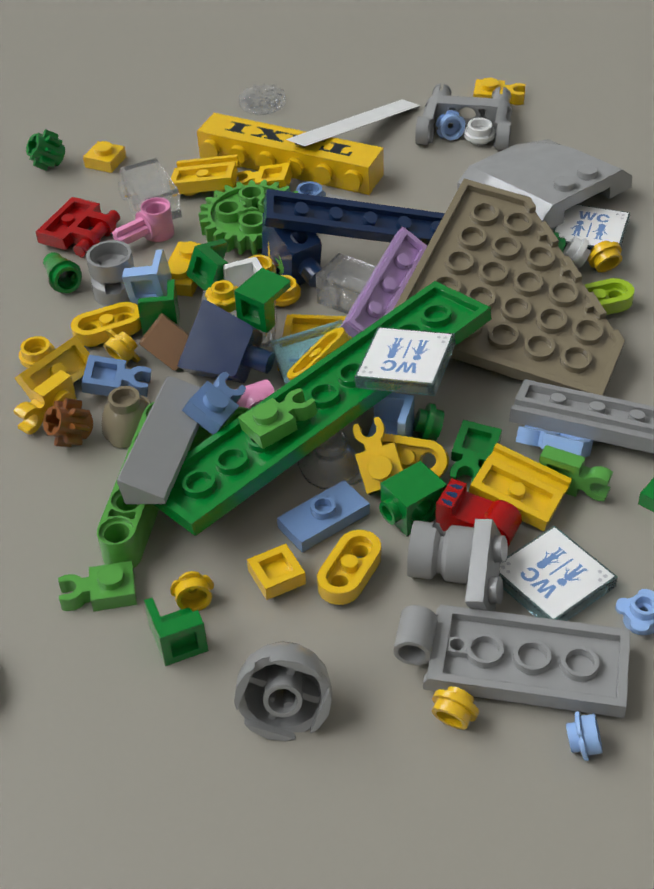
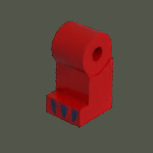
(462, 508)

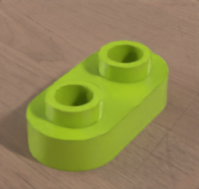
(613, 294)

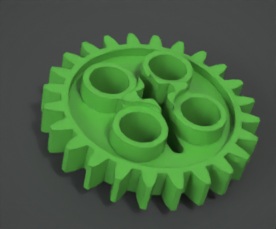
(237, 215)

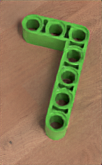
(127, 527)

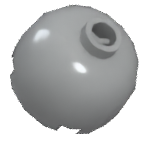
(283, 691)

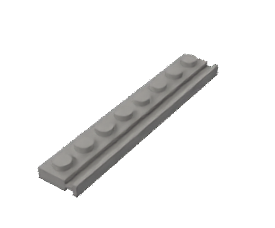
(585, 415)

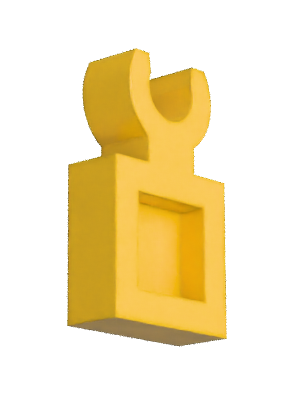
(486, 86)
(271, 173)
(54, 388)
(378, 460)

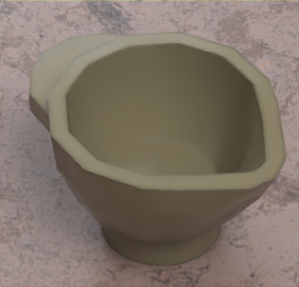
(123, 415)

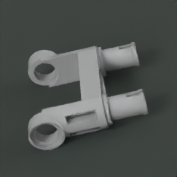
(494, 109)

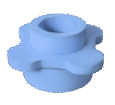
(634, 618)

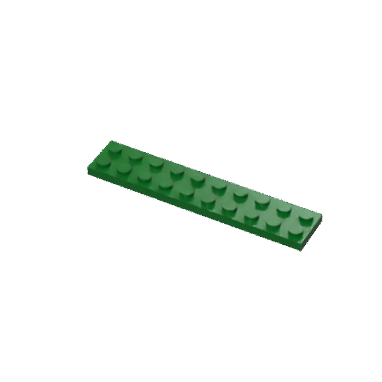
(234, 467)

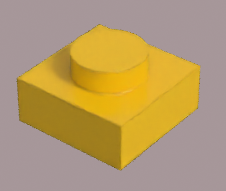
(104, 156)
(276, 571)

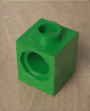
(411, 496)

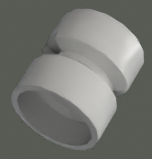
(106, 266)
(439, 551)

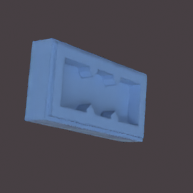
(323, 515)

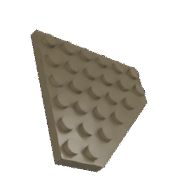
(541, 312)

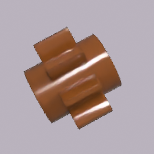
(68, 422)

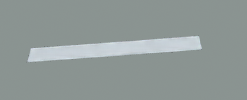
(352, 122)

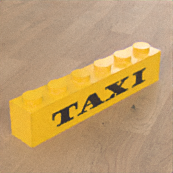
(326, 162)

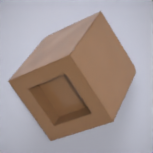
(165, 341)

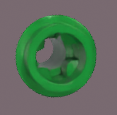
(62, 273)

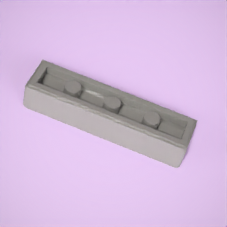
(160, 446)

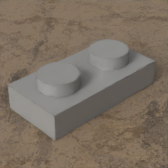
(487, 553)

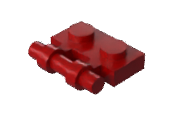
(71, 225)

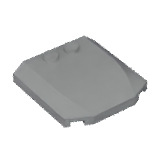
(550, 175)

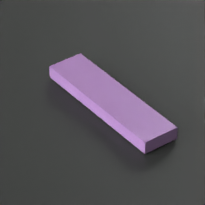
(385, 282)

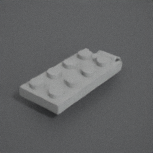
(518, 657)

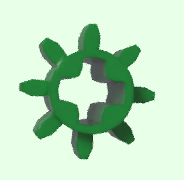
(45, 150)

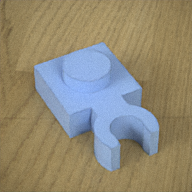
(540, 437)

